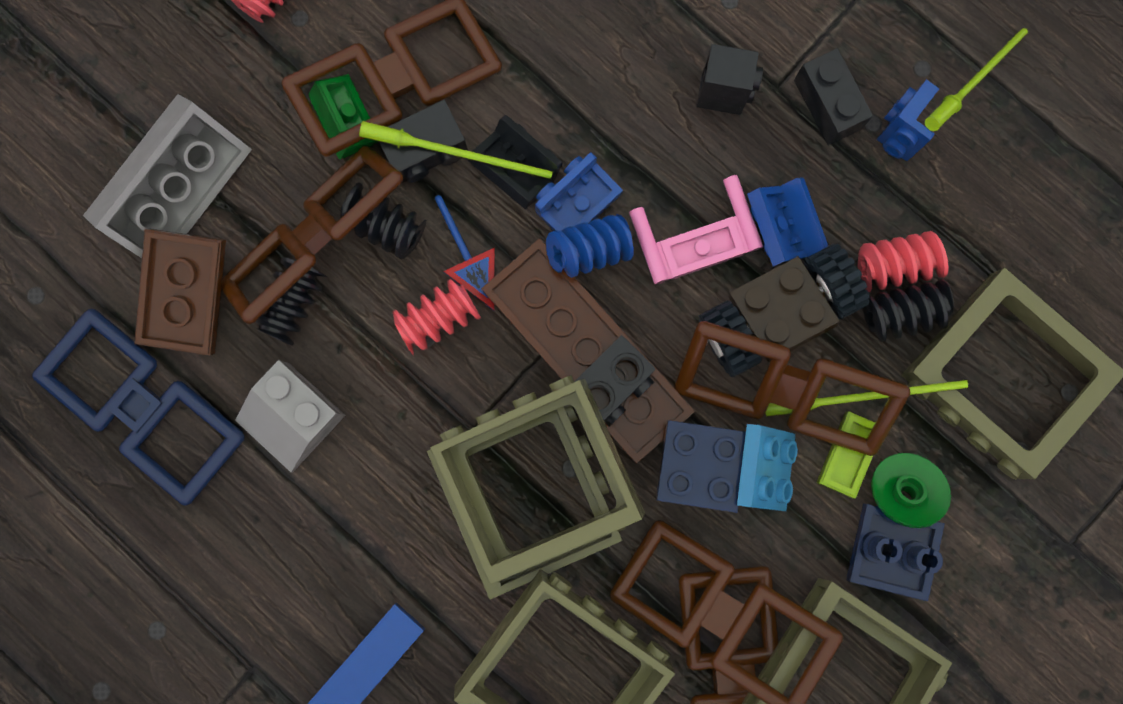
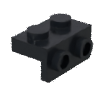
(516, 145)

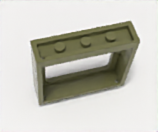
(1053, 329)
(592, 485)
(474, 509)
(926, 667)
(643, 686)

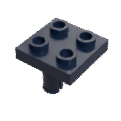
(701, 466)
(895, 555)

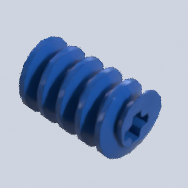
(590, 245)

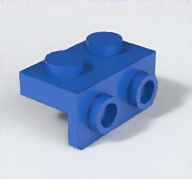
(904, 134)
(577, 196)
(787, 221)

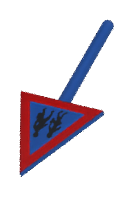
(474, 271)

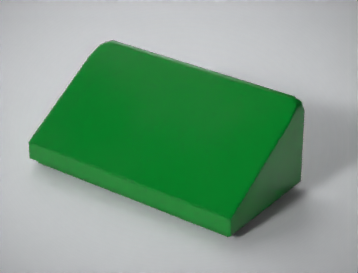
(339, 109)

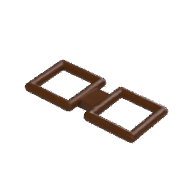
(392, 74)
(310, 234)
(791, 388)
(725, 616)
(724, 689)

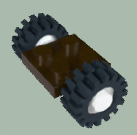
(789, 305)

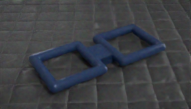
(138, 406)

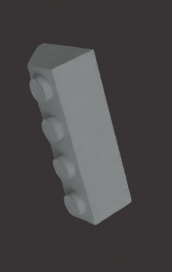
(168, 176)

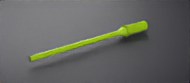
(953, 103)
(401, 138)
(774, 409)

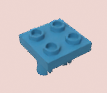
(767, 468)

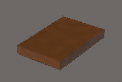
(180, 291)

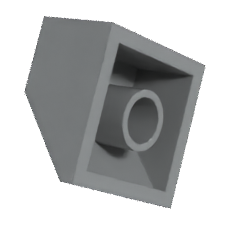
(288, 415)

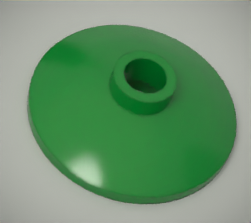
(920, 479)

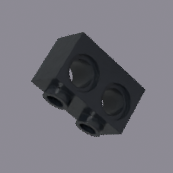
(603, 375)

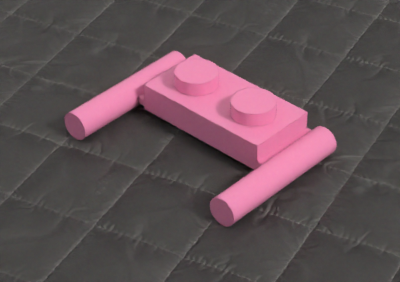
(701, 246)

